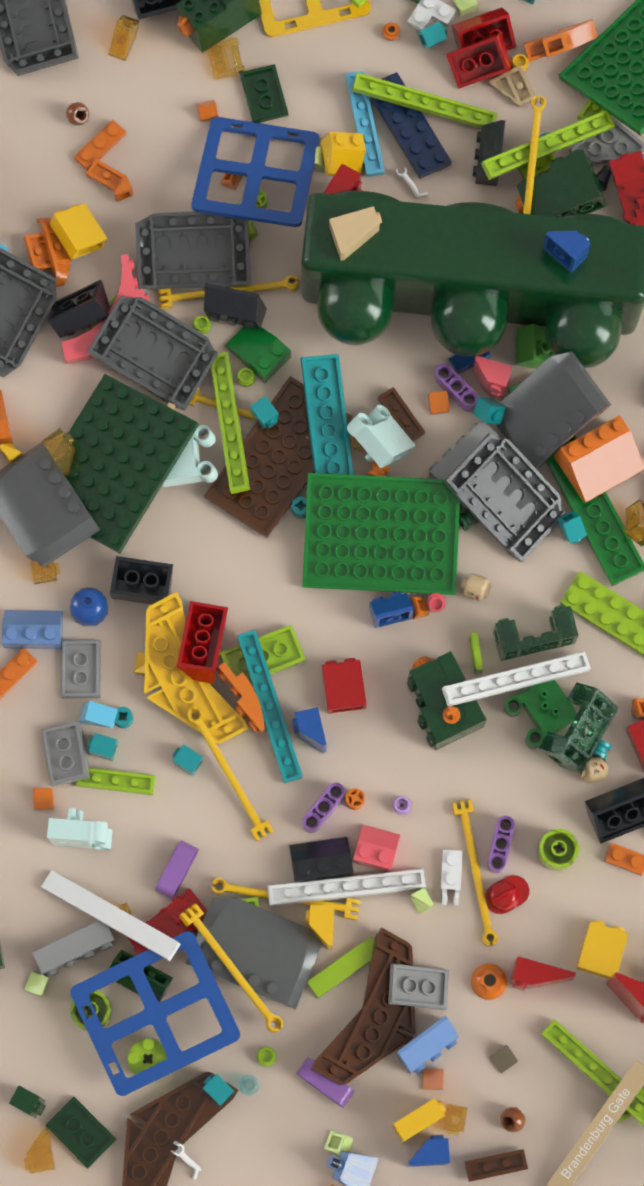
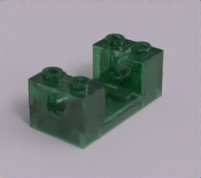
(562, 634)
(577, 747)

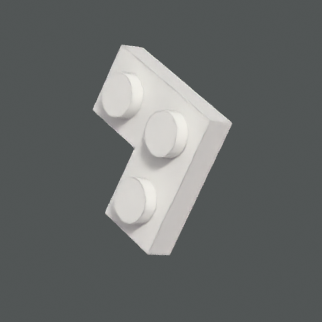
(430, 10)

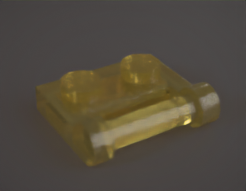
(219, 60)

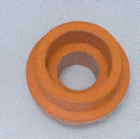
(391, 35)

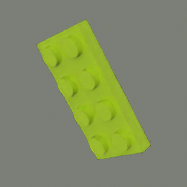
(279, 649)

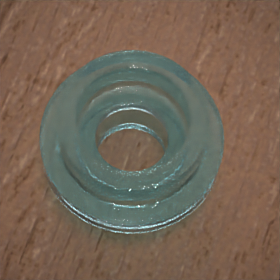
(243, 1089)

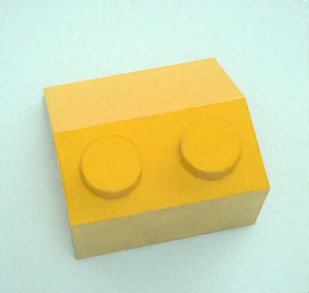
(343, 149)
(321, 923)

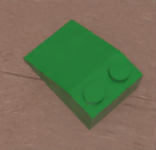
(259, 351)

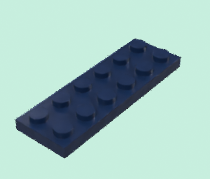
(413, 134)

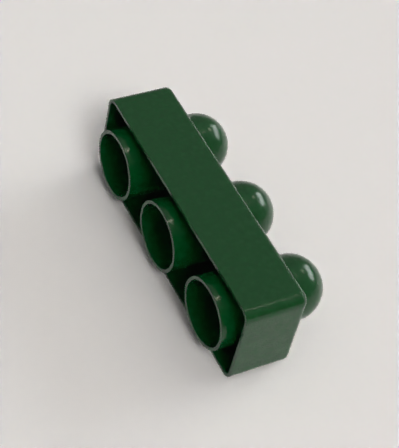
(473, 275)

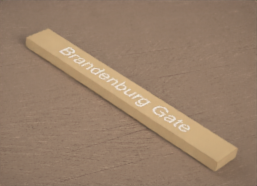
(600, 1127)

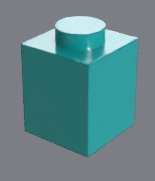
(432, 34)
(489, 410)
(264, 413)
(572, 527)
(102, 746)
(187, 759)
(217, 1089)

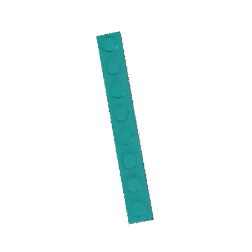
(270, 706)

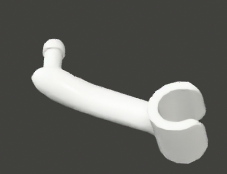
(412, 185)
(180, 1152)

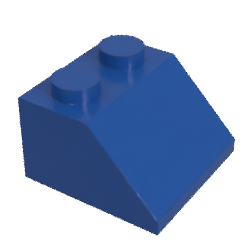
(567, 248)
(391, 609)
(310, 729)
(433, 1152)

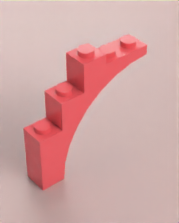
(76, 348)

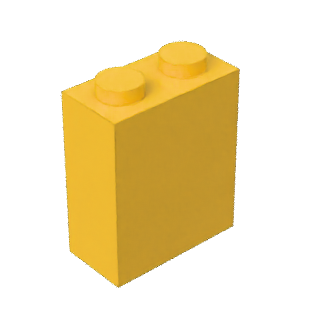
(78, 231)
(602, 949)
(419, 1120)

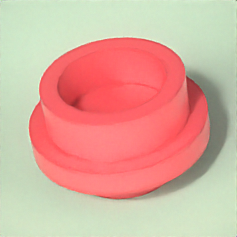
(436, 602)

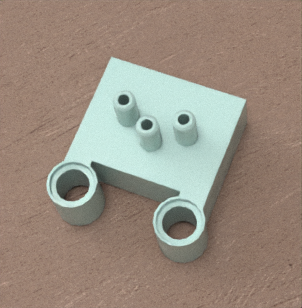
(381, 436)
(188, 466)
(79, 833)

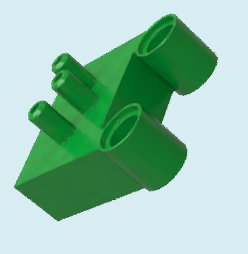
(546, 708)

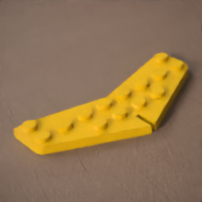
(179, 692)

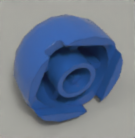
(89, 607)

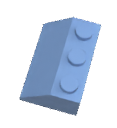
(32, 629)
(428, 1045)

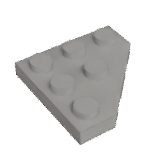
(610, 144)

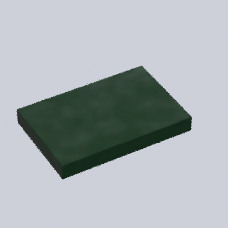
(264, 94)
(80, 1132)

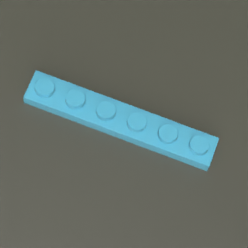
(365, 124)

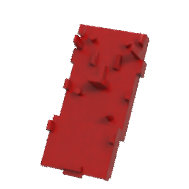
(629, 183)
(168, 918)

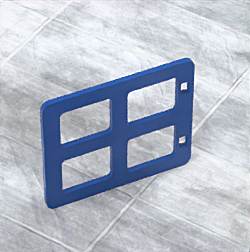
(255, 172)
(155, 1014)

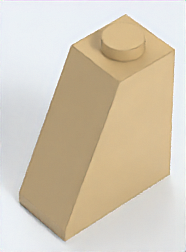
(354, 230)

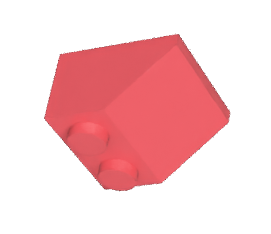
(492, 376)
(376, 848)

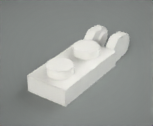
(451, 874)

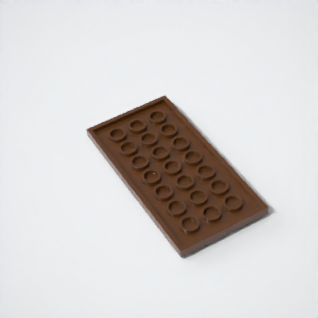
(275, 463)

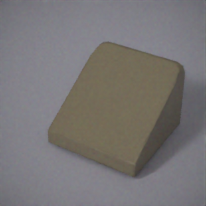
(504, 1059)

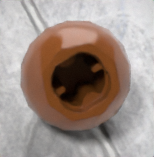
(77, 113)
(512, 1119)

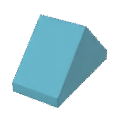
(98, 715)

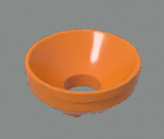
(484, 991)

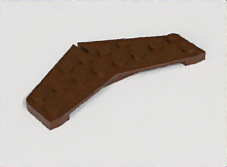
(375, 1027)
(166, 1120)

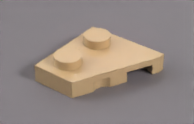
(514, 86)

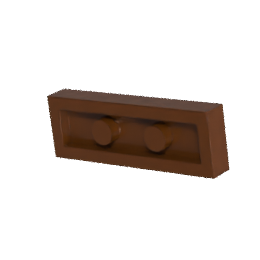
(401, 414)
(496, 1165)

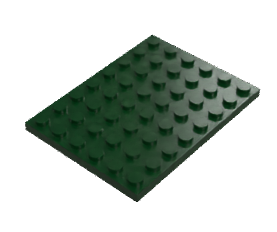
(124, 456)

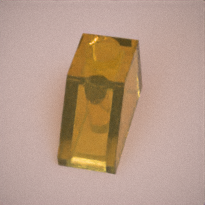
(123, 37)
(61, 449)
(635, 522)
(40, 1154)

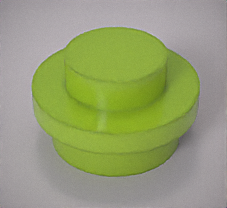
(201, 324)
(245, 377)
(266, 1056)

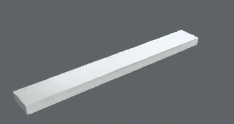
(516, 679)
(346, 887)
(111, 915)

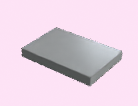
(81, 669)
(65, 753)
(418, 986)

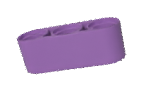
(454, 379)
(326, 798)
(506, 836)
(176, 869)
(338, 1093)

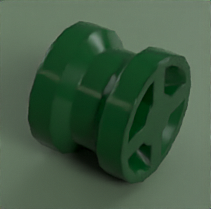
(466, 519)

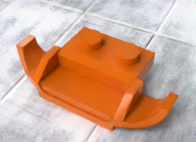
(47, 252)

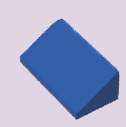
(463, 363)

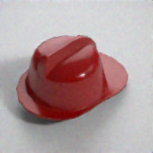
(507, 894)

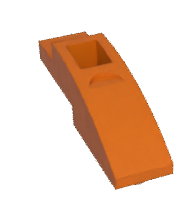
(560, 41)
(248, 704)

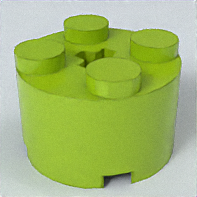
(567, 844)
(101, 1005)
(143, 1048)

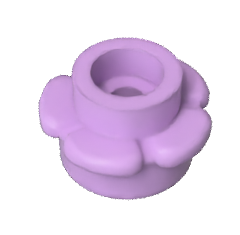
(401, 800)

